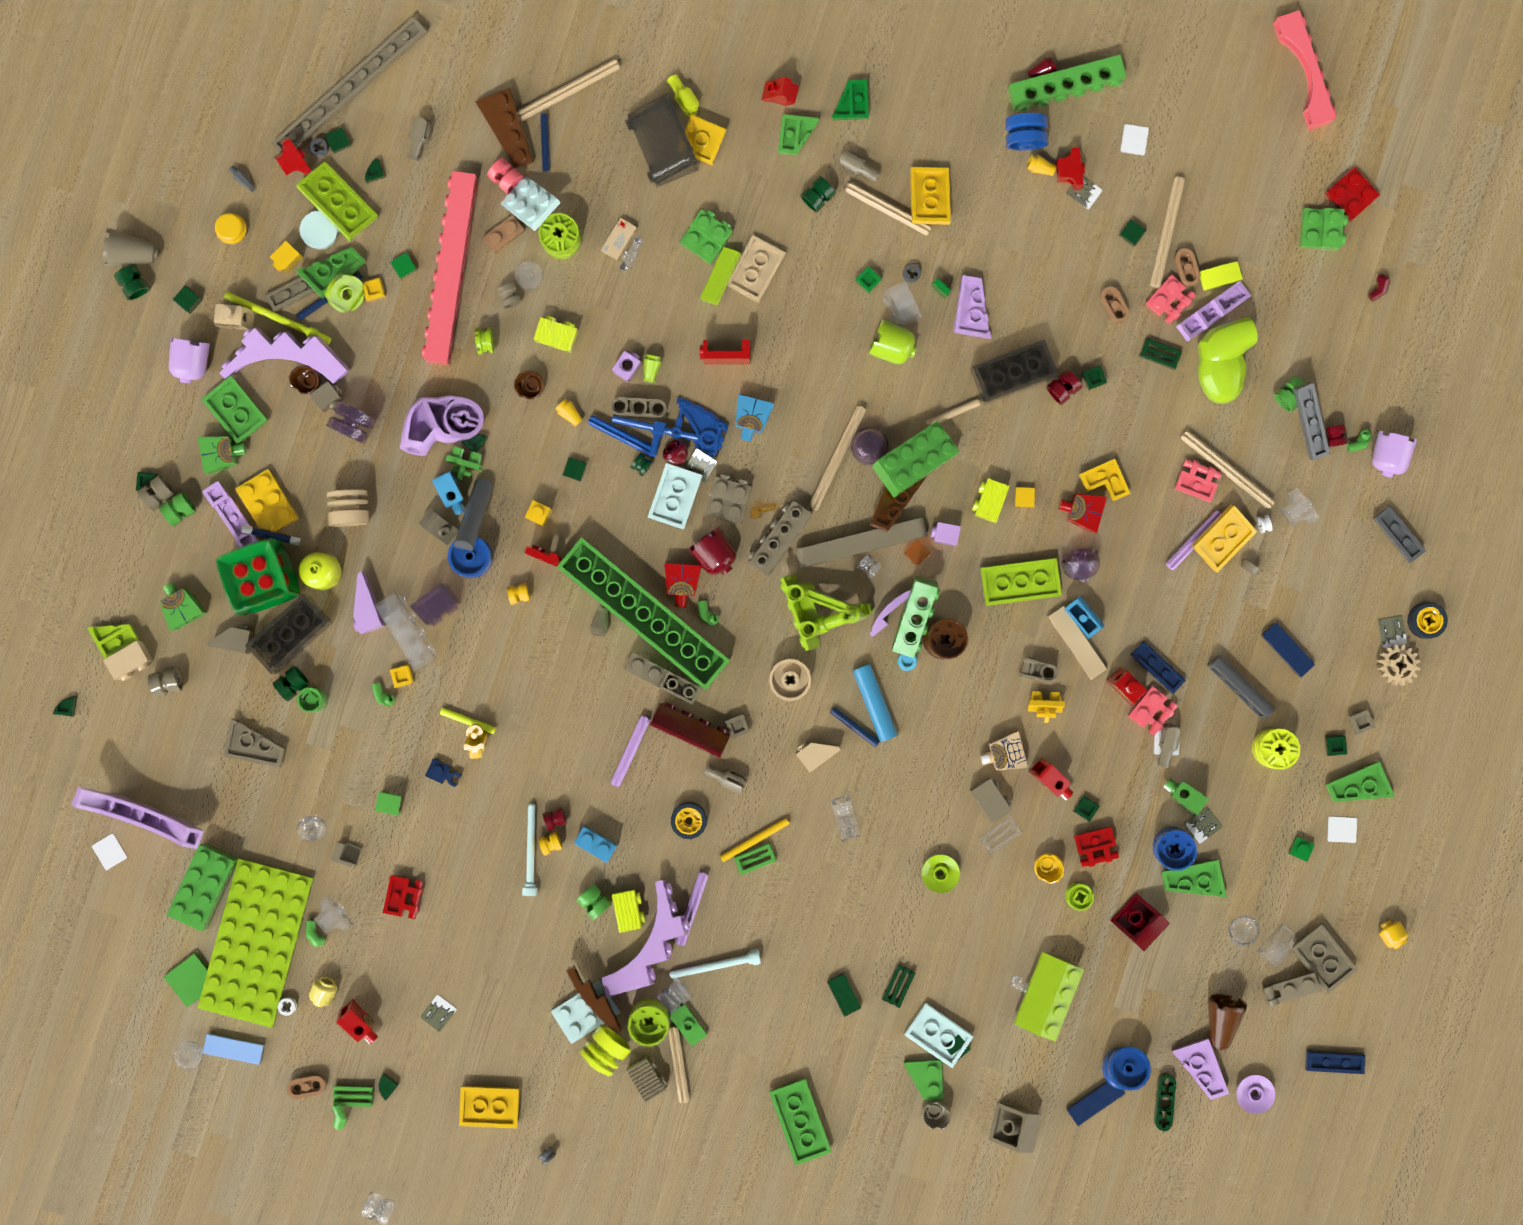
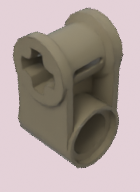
(1036, 670)

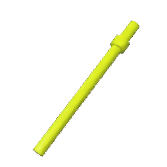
(276, 317)

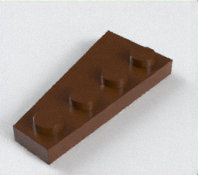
(504, 119)
(890, 508)

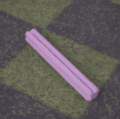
(1186, 549)
(630, 751)
(693, 904)

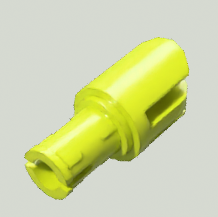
(684, 96)

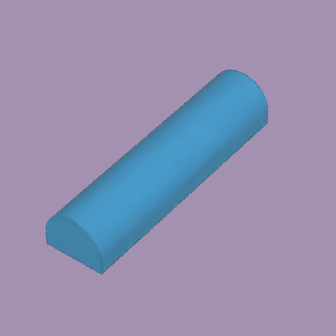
(875, 703)

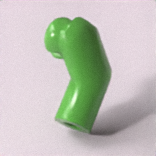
(311, 934)

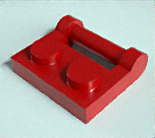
(539, 553)

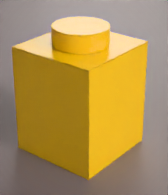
(285, 258)
(538, 513)

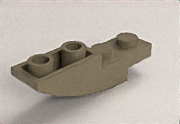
(662, 678)

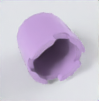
(188, 359)
(1393, 453)

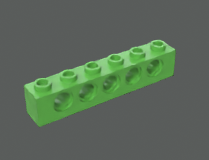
(1112, 66)

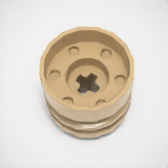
(347, 507)

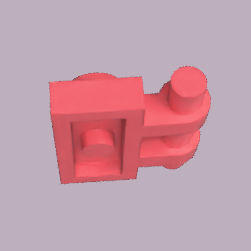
(1165, 295)
(1197, 486)
(1148, 706)

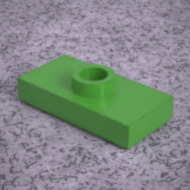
(688, 1025)

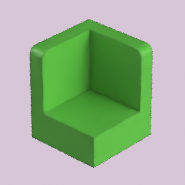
(388, 803)

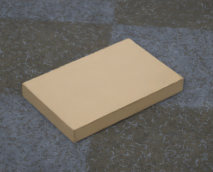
(756, 268)

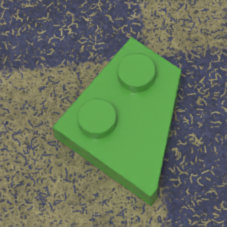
(795, 133)
(927, 1077)

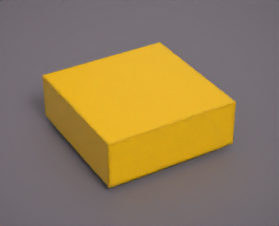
(373, 289)
(1024, 497)
(401, 676)

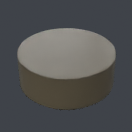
(1250, 567)

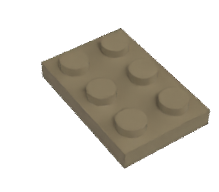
(1324, 957)

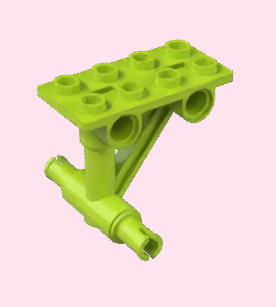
(806, 618)

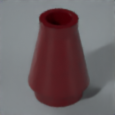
(1043, 67)

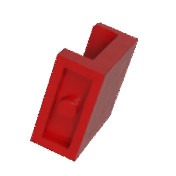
(726, 357)

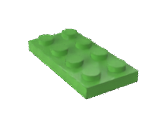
(800, 1121)

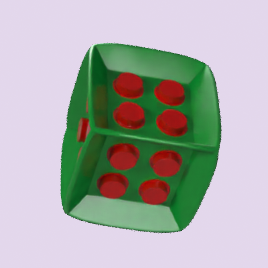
(258, 576)

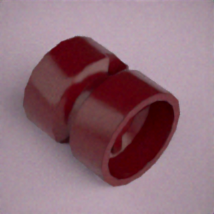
(1059, 391)

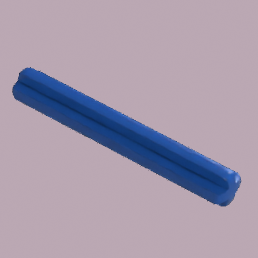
(619, 434)

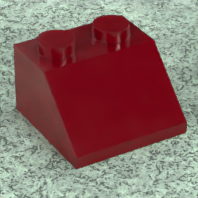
(1140, 922)

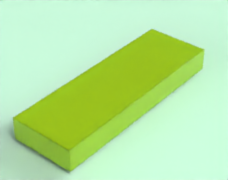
(720, 276)

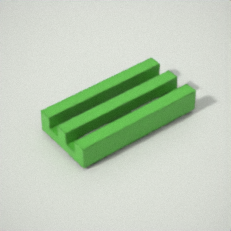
(760, 848)
(369, 1103)

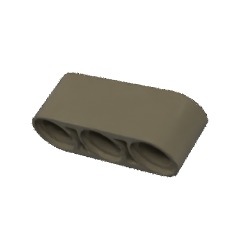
(630, 403)

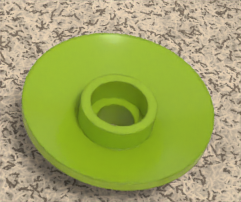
(947, 881)

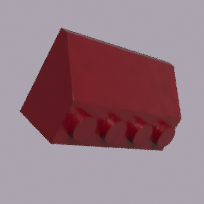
(689, 729)

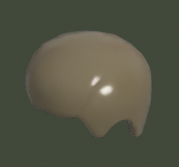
(936, 1115)

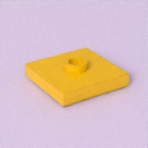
(704, 138)

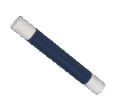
(269, 534)

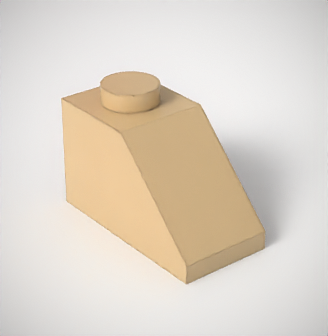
(815, 754)

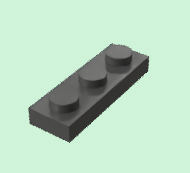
(1399, 534)

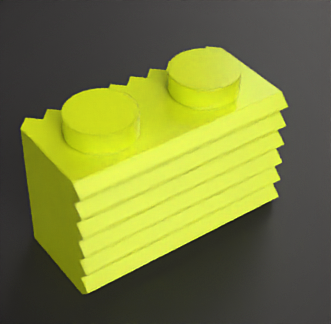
(556, 334)
(991, 500)
(628, 911)

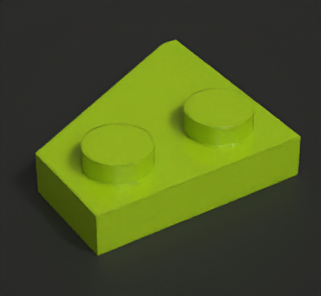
(113, 638)

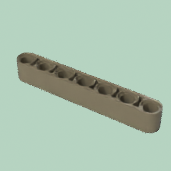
(861, 543)

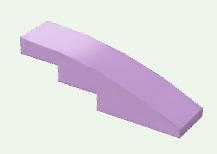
(1213, 311)

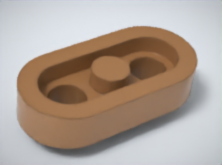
(1187, 268)
(1116, 304)
(307, 1086)

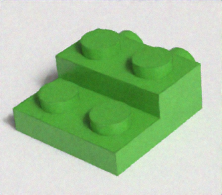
(1323, 228)
(706, 236)

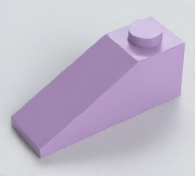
(365, 613)

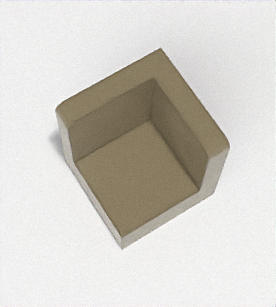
(346, 854)

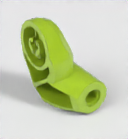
(1222, 361)

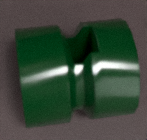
(820, 192)
(131, 281)
(295, 678)

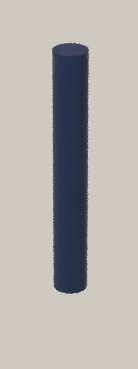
(545, 142)
(855, 727)

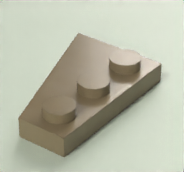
(251, 746)

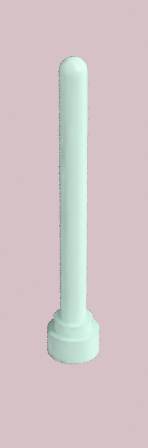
(530, 888)
(752, 957)

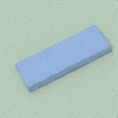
(233, 1048)

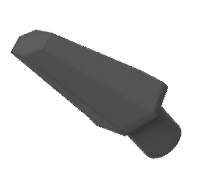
(241, 177)

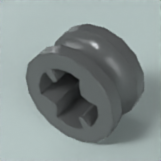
(318, 142)
(916, 270)
(547, 1155)

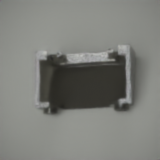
(662, 140)

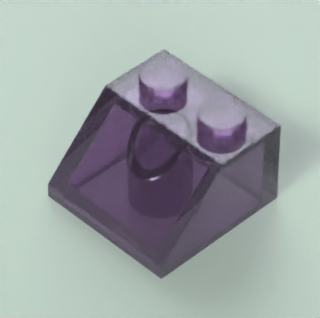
(436, 604)

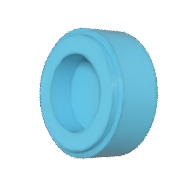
(906, 662)

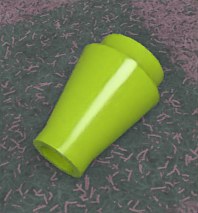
(651, 367)

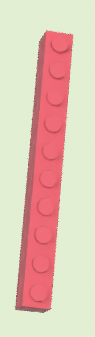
(450, 268)

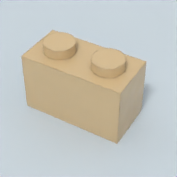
(128, 660)

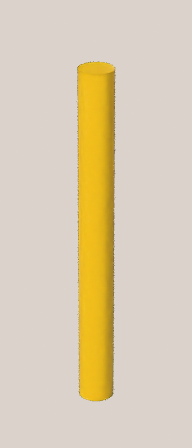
(755, 839)

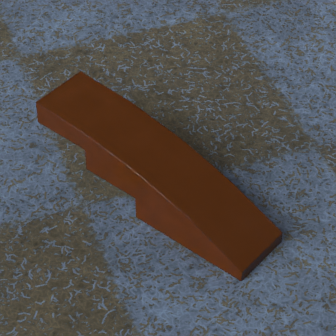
(598, 1004)

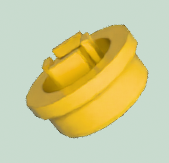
(230, 228)

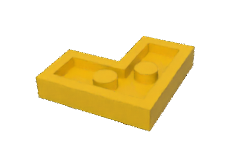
(1107, 475)

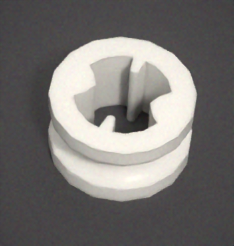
(1264, 524)
(293, 1008)

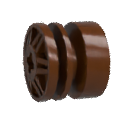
(955, 639)

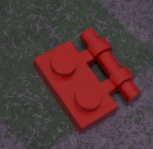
(1094, 841)
(397, 894)

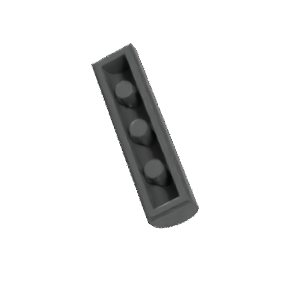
(474, 514)
(1241, 687)

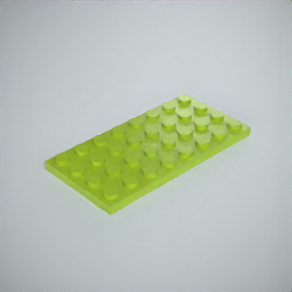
(255, 942)

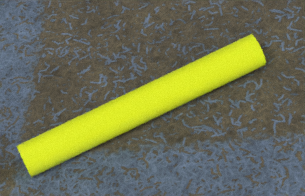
(467, 720)

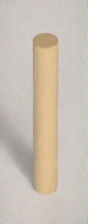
(953, 412)

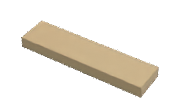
(1077, 643)

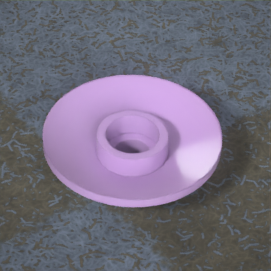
(1262, 1100)

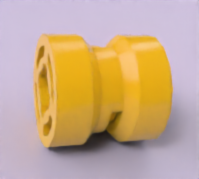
(518, 593)
(550, 843)

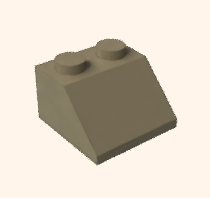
(1015, 1128)

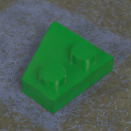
(853, 102)

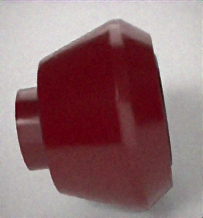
(675, 452)

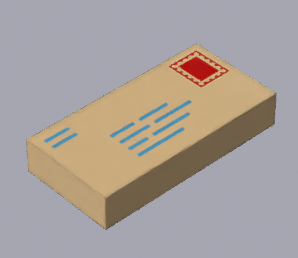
(619, 239)

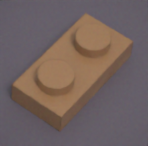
(503, 234)

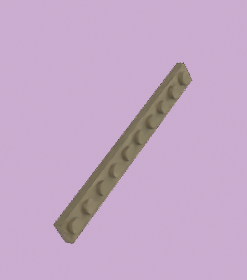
(352, 84)

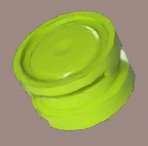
(484, 340)
(1079, 896)

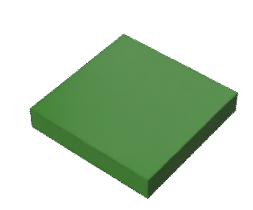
(188, 979)

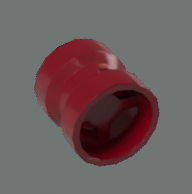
(1336, 435)
(555, 818)

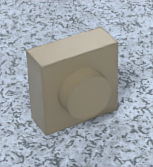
(1361, 722)
(737, 726)

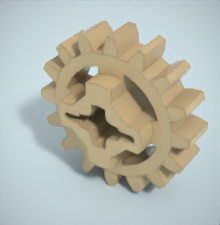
(1396, 672)

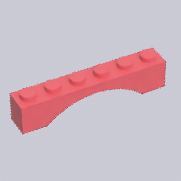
(1293, 34)

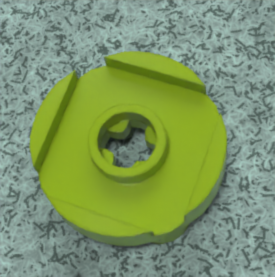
(336, 288)

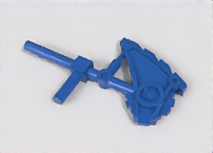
(704, 424)

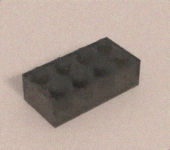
(1014, 372)
(289, 634)

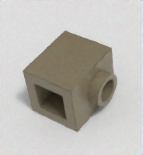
(327, 396)

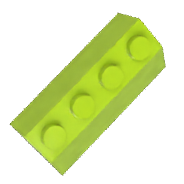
(1048, 996)

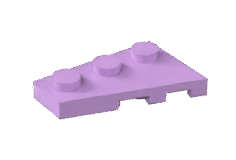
(970, 310)
(1203, 1066)

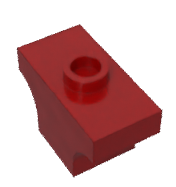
(780, 91)
(291, 158)
(1071, 169)

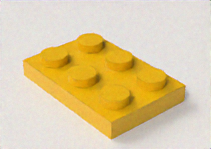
(930, 195)
(267, 502)
(1224, 538)
(489, 1106)

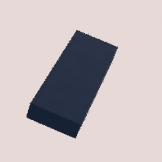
(1288, 650)
(1157, 667)
(1335, 1062)
(1094, 1102)

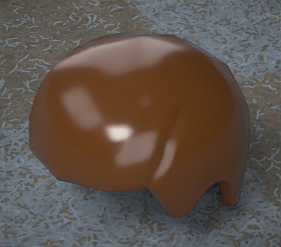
(304, 379)
(529, 384)

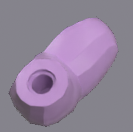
(439, 419)

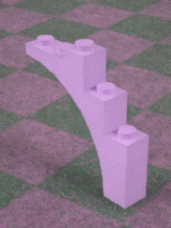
(286, 346)
(139, 814)
(666, 926)

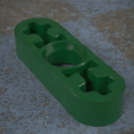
(1159, 1115)

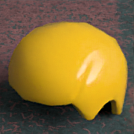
(1049, 868)

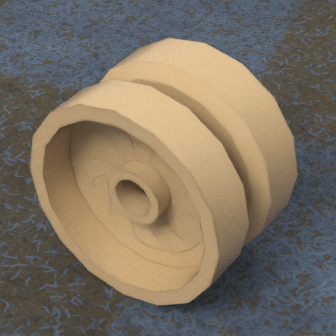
(801, 678)

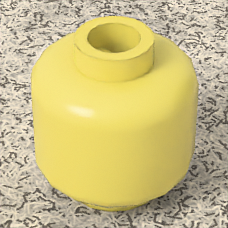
(323, 992)

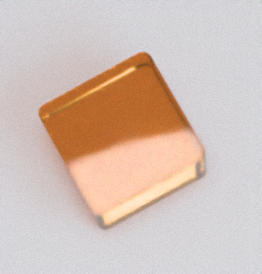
(917, 553)

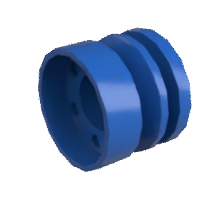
(1178, 859)

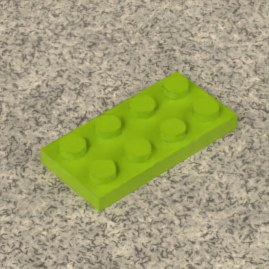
(337, 201)
(1020, 582)

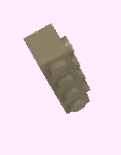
(780, 538)

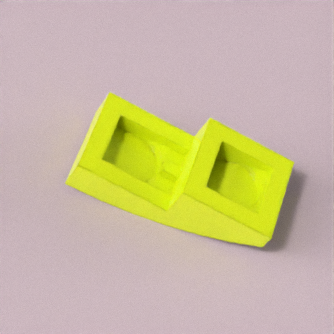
(1220, 276)

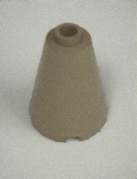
(125, 250)

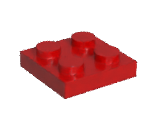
(1352, 194)

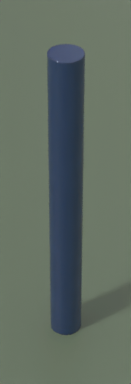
(319, 303)

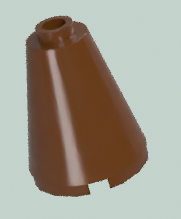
(1224, 1019)

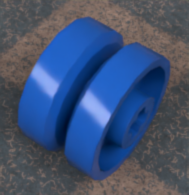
(1026, 131)
(475, 567)
(1126, 1068)

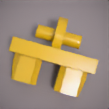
(1046, 708)
(475, 741)

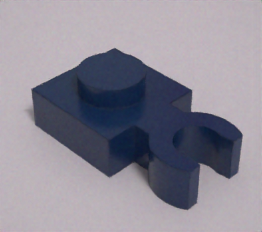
(440, 772)

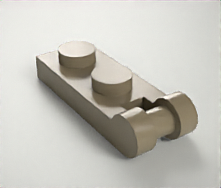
(1292, 988)

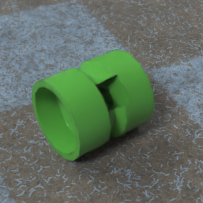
(1285, 396)
(176, 509)
(312, 700)
(593, 902)

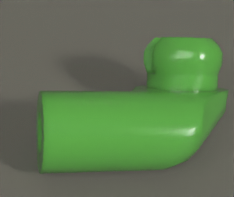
(1362, 441)
(705, 615)
(382, 697)
(340, 1117)

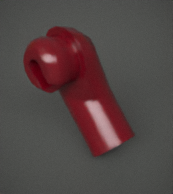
(1383, 285)

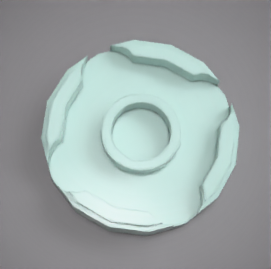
(318, 231)

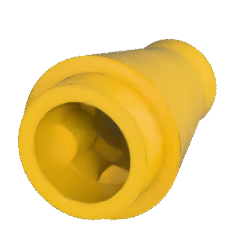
(1039, 165)
(568, 411)

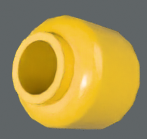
(1393, 934)

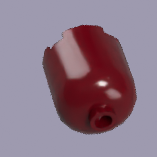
(714, 553)

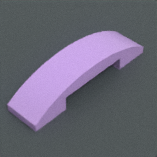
(230, 513)
(879, 623)

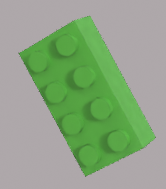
(915, 459)
(202, 887)

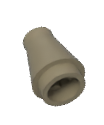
(600, 622)

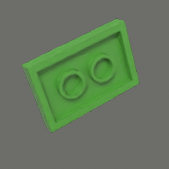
(234, 410)

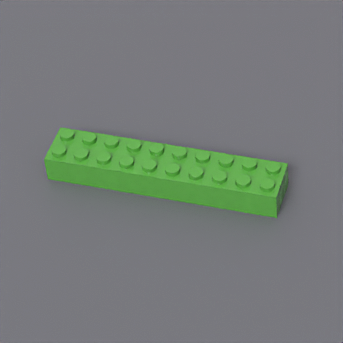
(643, 613)

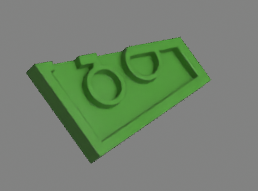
(321, 273)
(1361, 784)
(1198, 878)

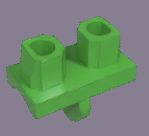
(473, 463)

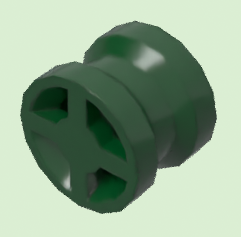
(641, 464)

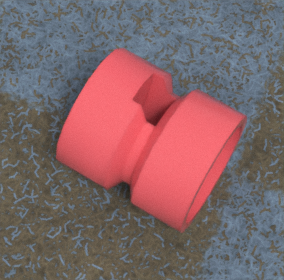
(504, 175)

